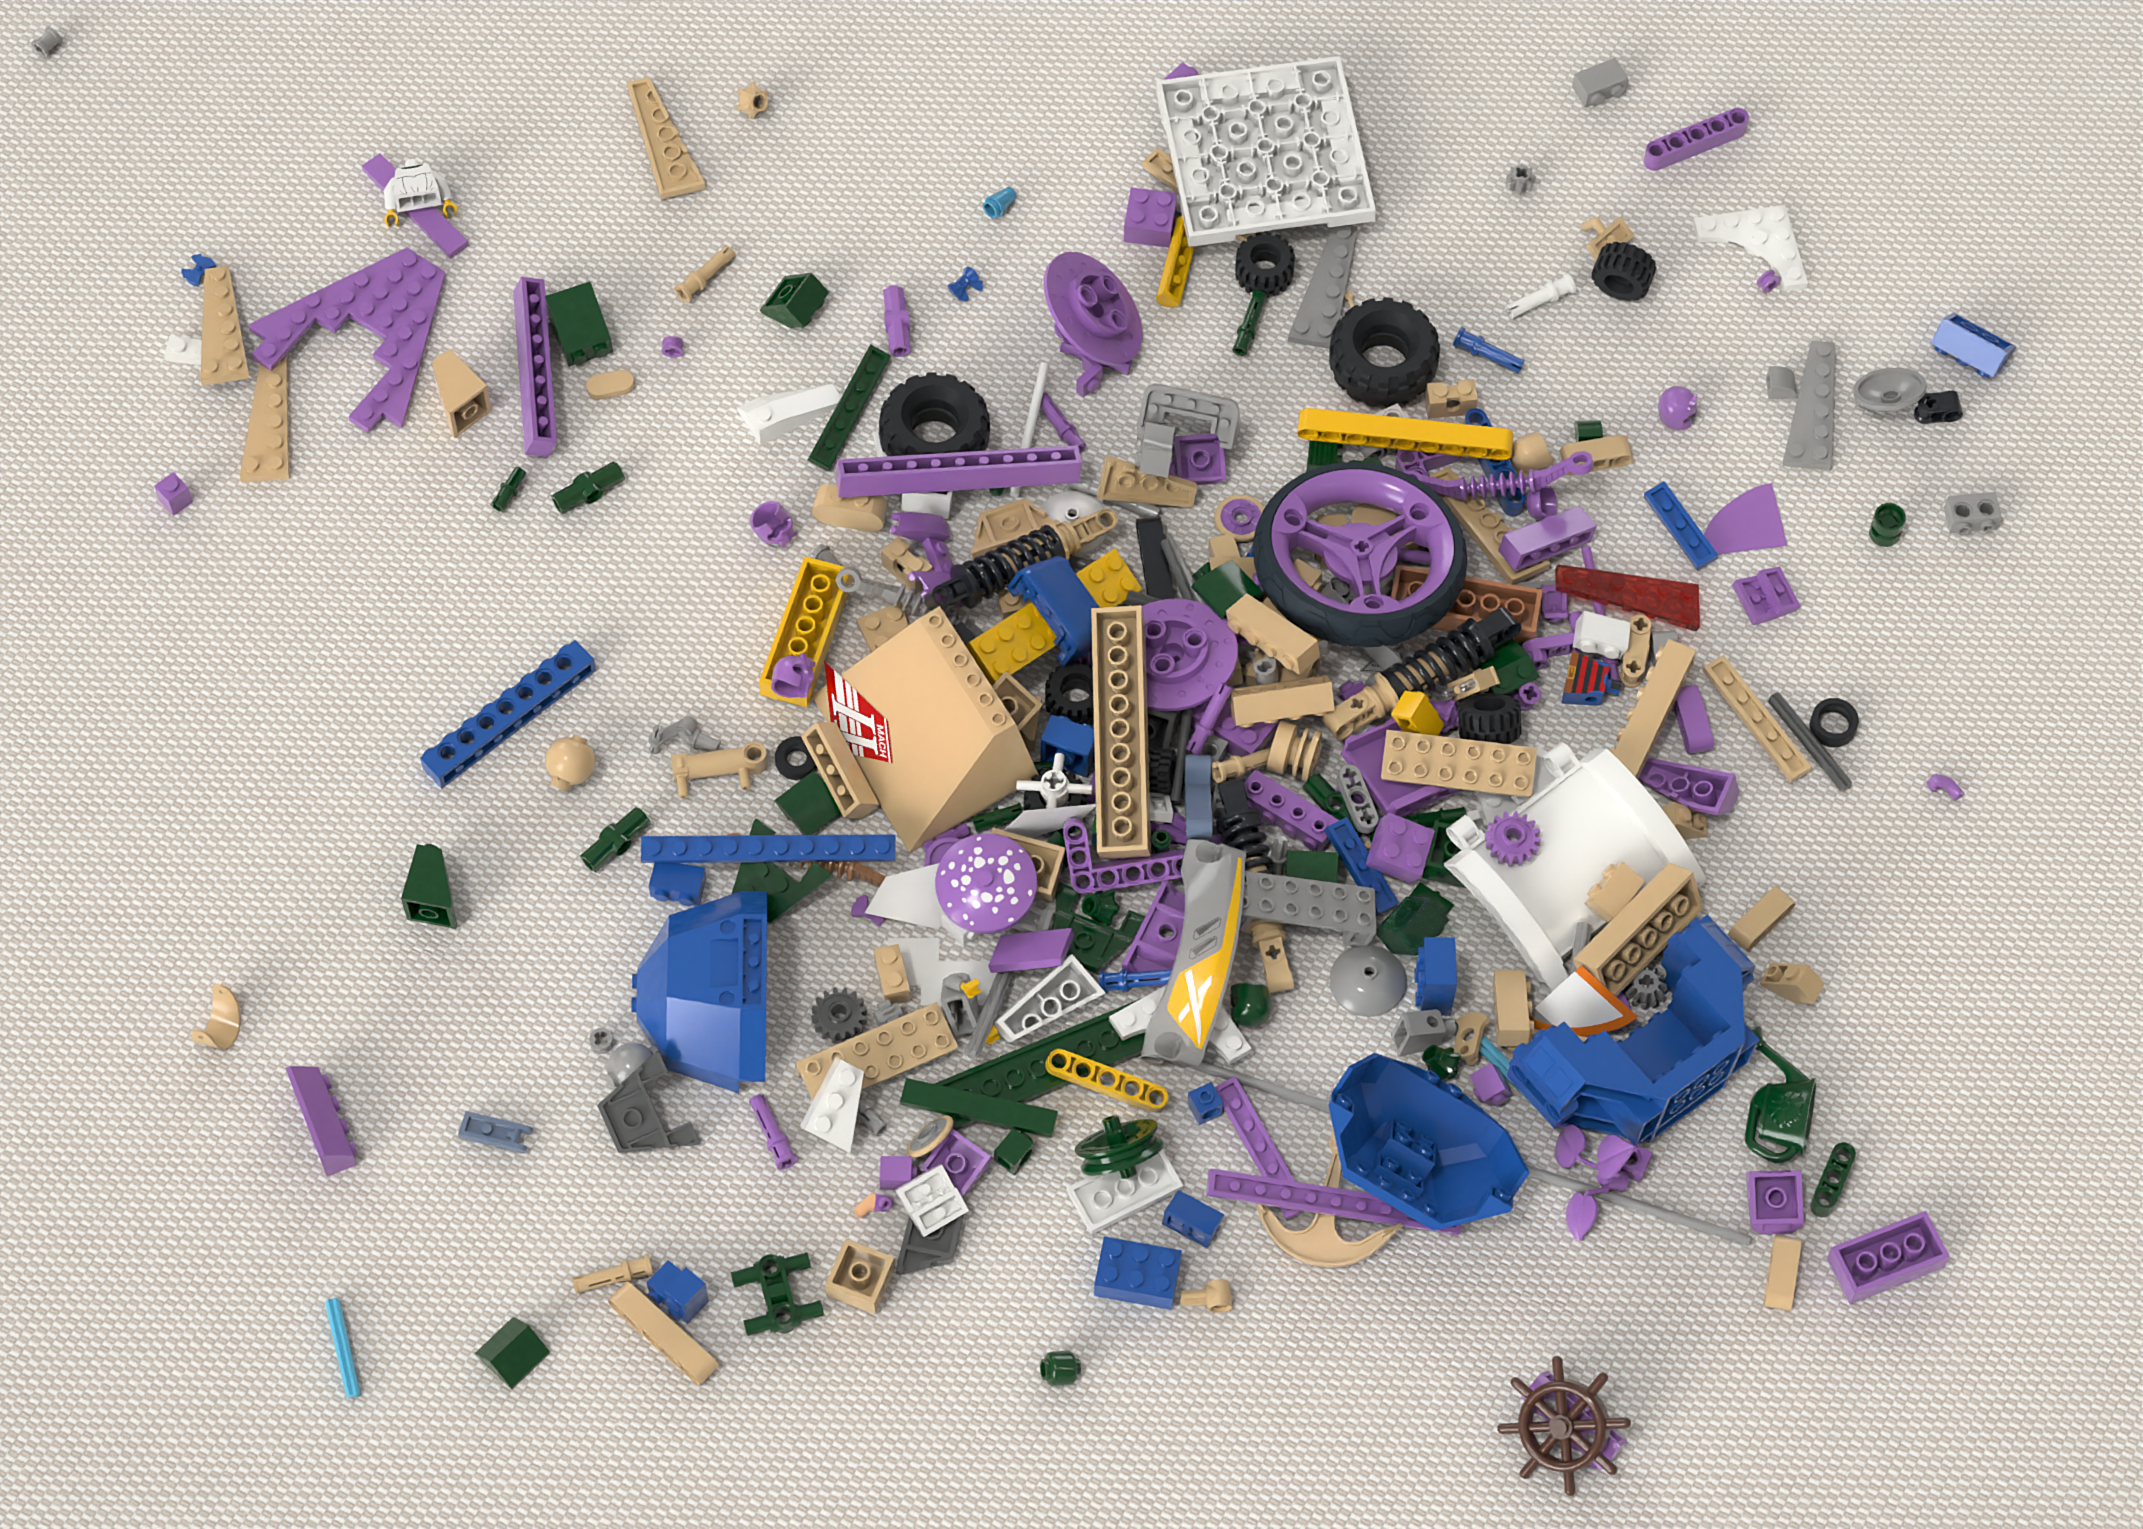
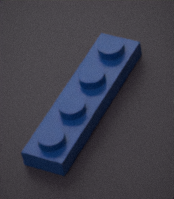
(1680, 525)
(1354, 857)

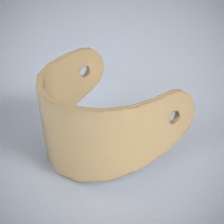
(224, 1020)

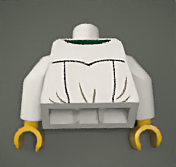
(414, 189)

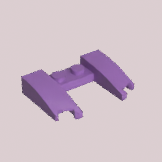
(932, 533)

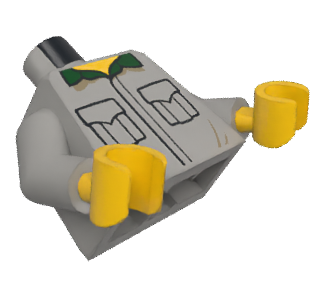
(961, 1004)

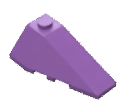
(1692, 786)

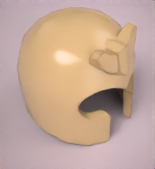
(1530, 453)

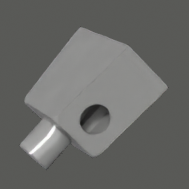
(1420, 1030)

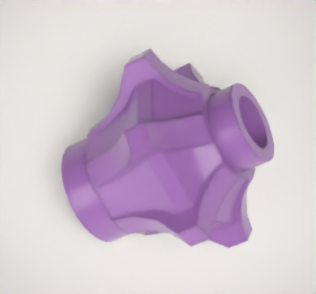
(1447, 712)

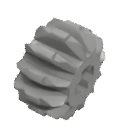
(1649, 995)

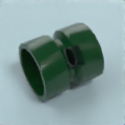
(1887, 524)

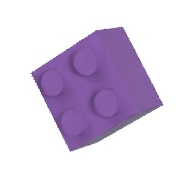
(1150, 217)
(1399, 848)

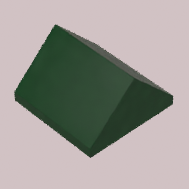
(513, 1352)

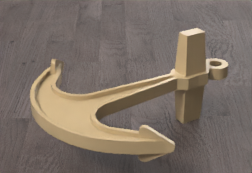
(1319, 1242)

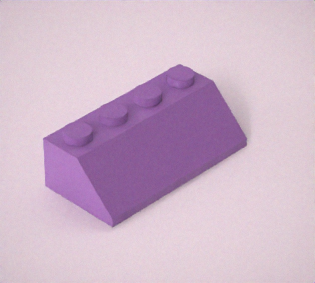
(321, 1118)

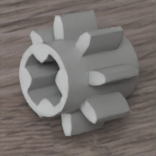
(1520, 179)
(887, 1012)

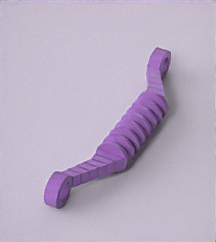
(1535, 480)

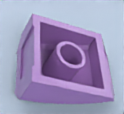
(1775, 1201)

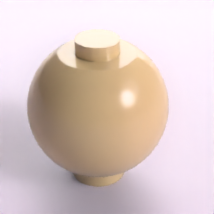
(569, 761)

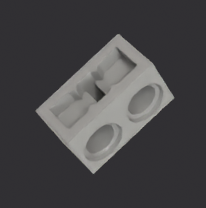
(1971, 507)

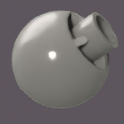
(626, 1060)

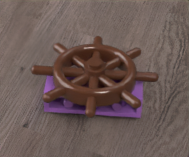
(1569, 1423)

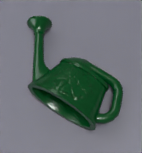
(1783, 1108)

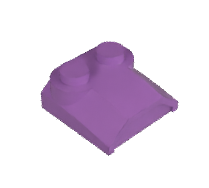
(1200, 458)
(960, 1159)

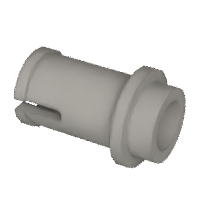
(823, 553)

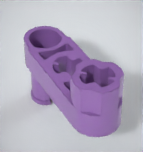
(1542, 648)

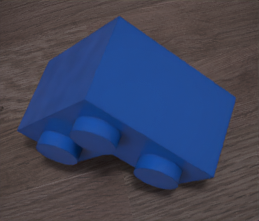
(679, 1291)

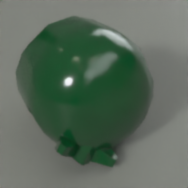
(1250, 1004)

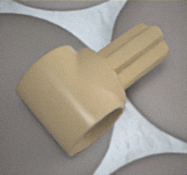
(1215, 1296)

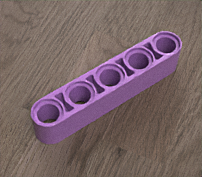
(1709, 132)

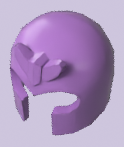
(1677, 405)
(772, 523)
(793, 676)

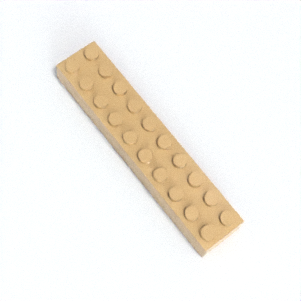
(1121, 732)

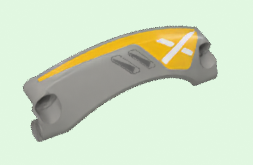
(1207, 947)

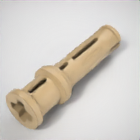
(697, 279)
(1237, 765)
(626, 1271)

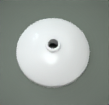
(1076, 503)

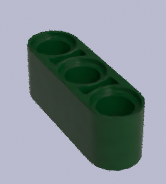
(1827, 1189)

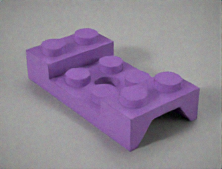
(1149, 948)

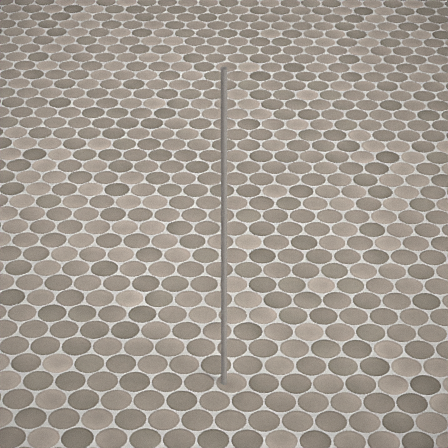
(1534, 1172)

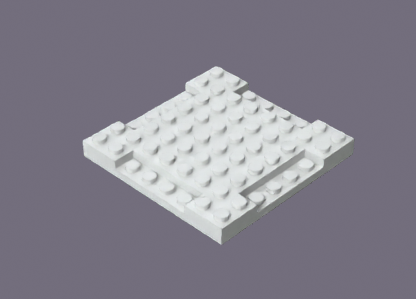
(1265, 150)

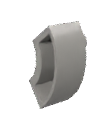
(1155, 448)

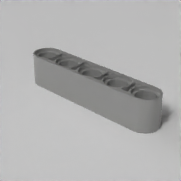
(1384, 655)

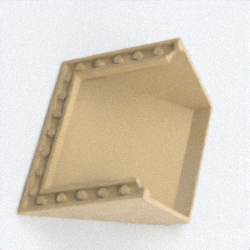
(947, 731)

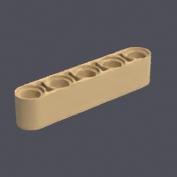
(663, 1333)

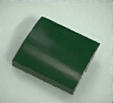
(1224, 587)
(808, 804)

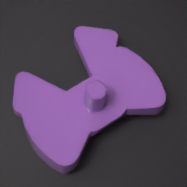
(859, 908)

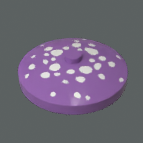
(986, 883)

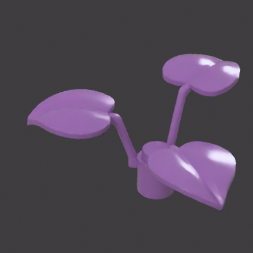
(1612, 1156)

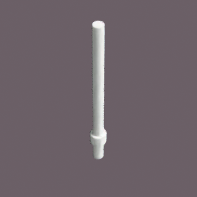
(1033, 414)

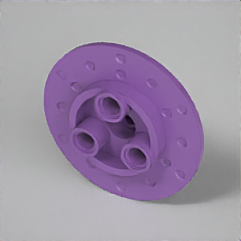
(1092, 309)
(1176, 670)

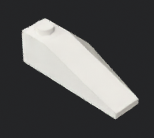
(782, 412)

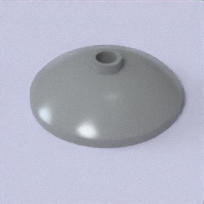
(1890, 389)
(1367, 994)

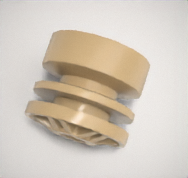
(1294, 750)

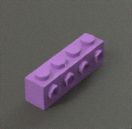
(1547, 538)
(1288, 811)

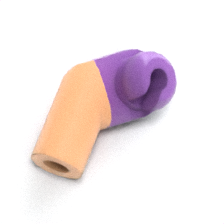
(873, 1202)

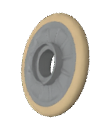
(930, 1136)

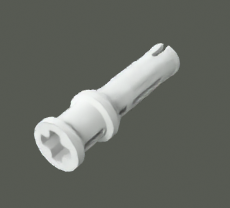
(1550, 292)

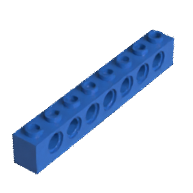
(505, 725)

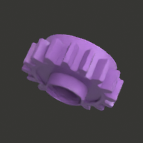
(1512, 851)

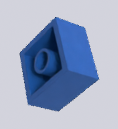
(1073, 741)

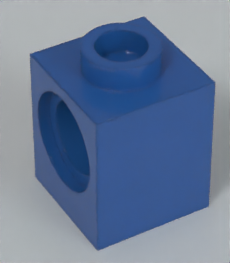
(1205, 1103)

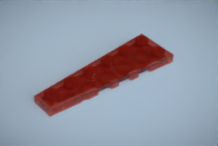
(1652, 596)

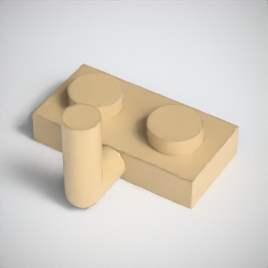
(1615, 232)

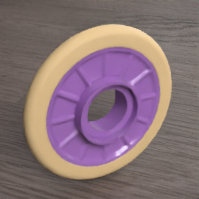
(1236, 505)

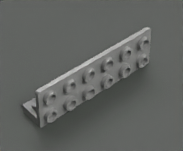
(1310, 904)

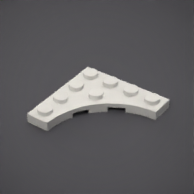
(1762, 232)
(1224, 1037)

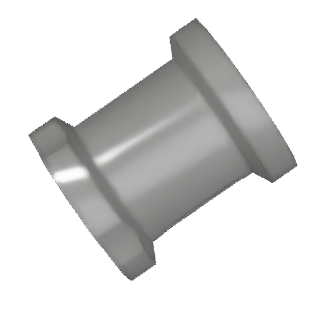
(46, 42)

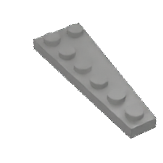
(1326, 291)
(1812, 422)

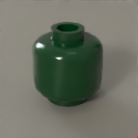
(1060, 1368)

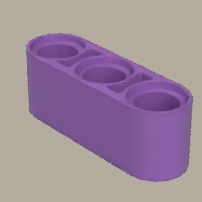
(1693, 720)

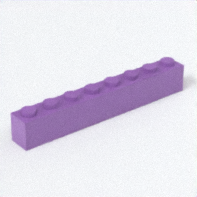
(534, 367)

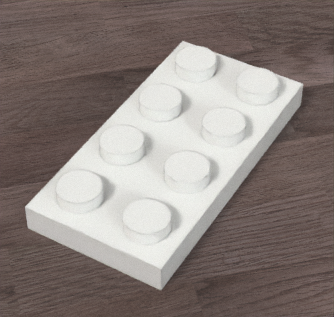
(1108, 1198)

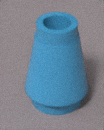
(998, 203)

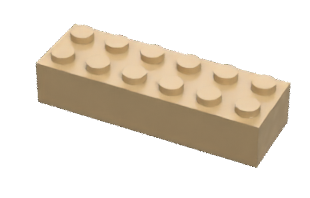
(1642, 928)

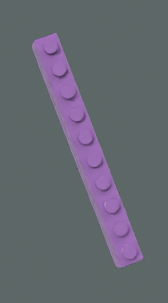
(958, 471)

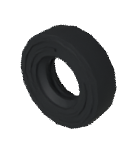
(784, 767)

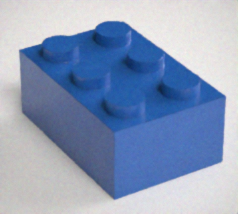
(1436, 975)
(1137, 1273)

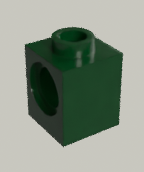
(1014, 1151)

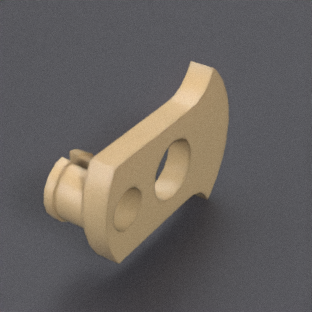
(1469, 1049)

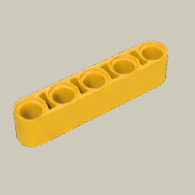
(1119, 1079)

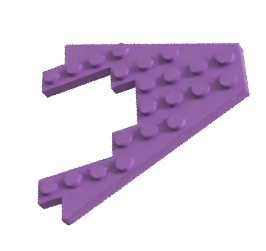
(388, 298)

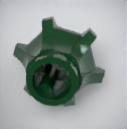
(1101, 906)
(1442, 1061)

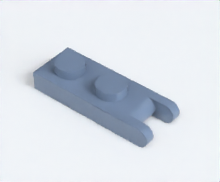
(493, 1131)

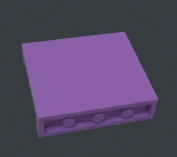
(1398, 798)

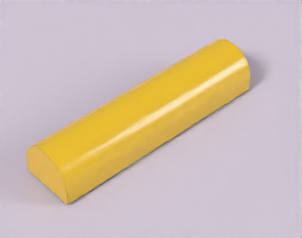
(1175, 267)

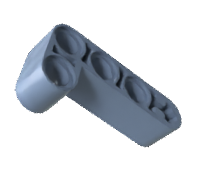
(1198, 797)

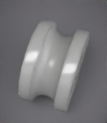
(601, 1049)

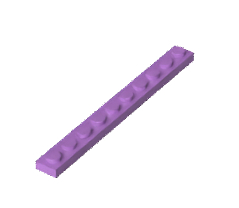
(1309, 1199)

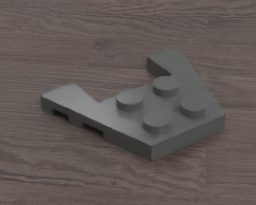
(633, 1118)

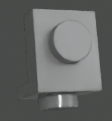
(1036, 921)

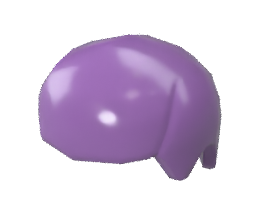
(1542, 503)

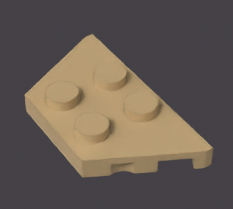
(1006, 524)

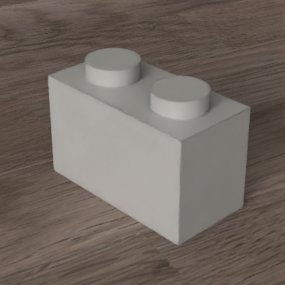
(1600, 83)

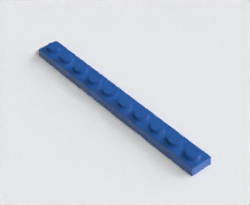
(768, 848)

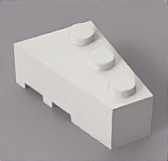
(836, 1105)

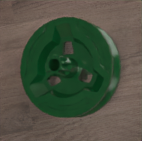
(1119, 1147)

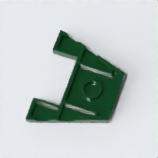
(781, 888)
(1092, 942)

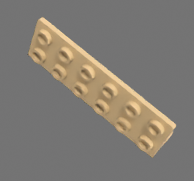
(1458, 763)
(885, 1049)

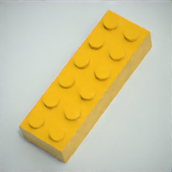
(807, 622)

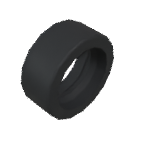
(1841, 707)

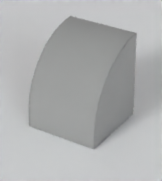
(1780, 383)

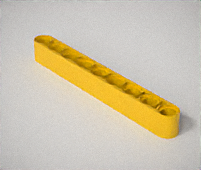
(1405, 434)

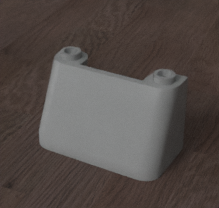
(1164, 399)

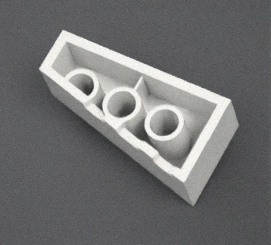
(1051, 997)

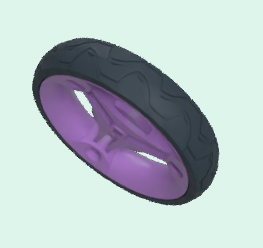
(1359, 554)

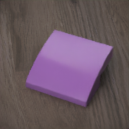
(1766, 595)

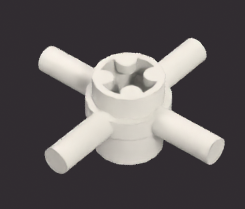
(1055, 785)

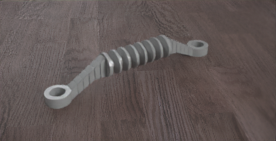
(896, 595)

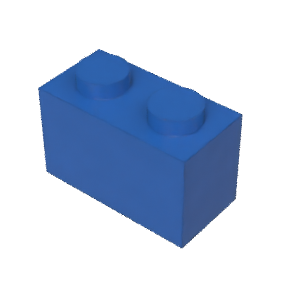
(677, 883)

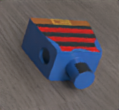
(1588, 681)

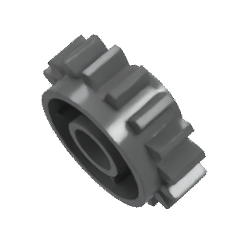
(832, 1004)

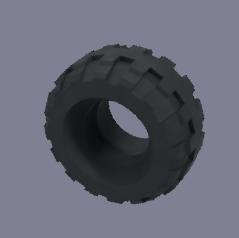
(1384, 325)
(933, 399)

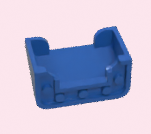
(1061, 602)

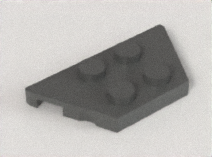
(928, 1251)

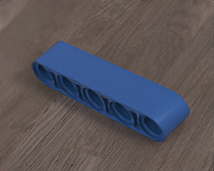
(1503, 466)

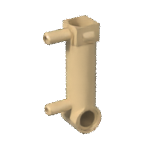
(719, 763)

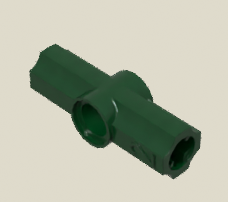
(588, 487)
(1325, 796)
(615, 839)

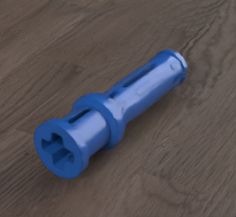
(1477, 345)
(1126, 980)

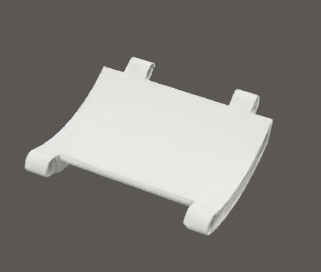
(1586, 821)

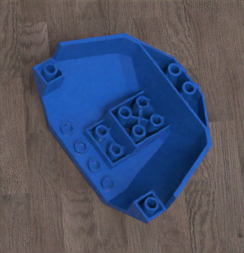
(707, 991)
(1422, 1144)

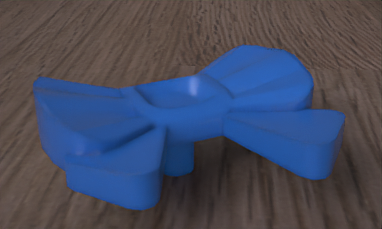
(194, 275)
(968, 278)

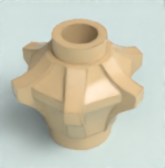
(752, 100)

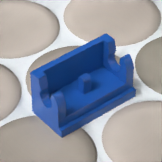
(1192, 1219)

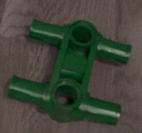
(777, 1293)

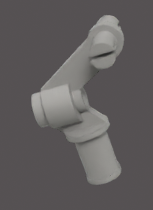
(686, 730)

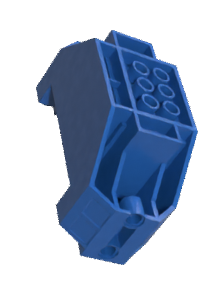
(1662, 1068)

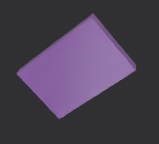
(1031, 950)

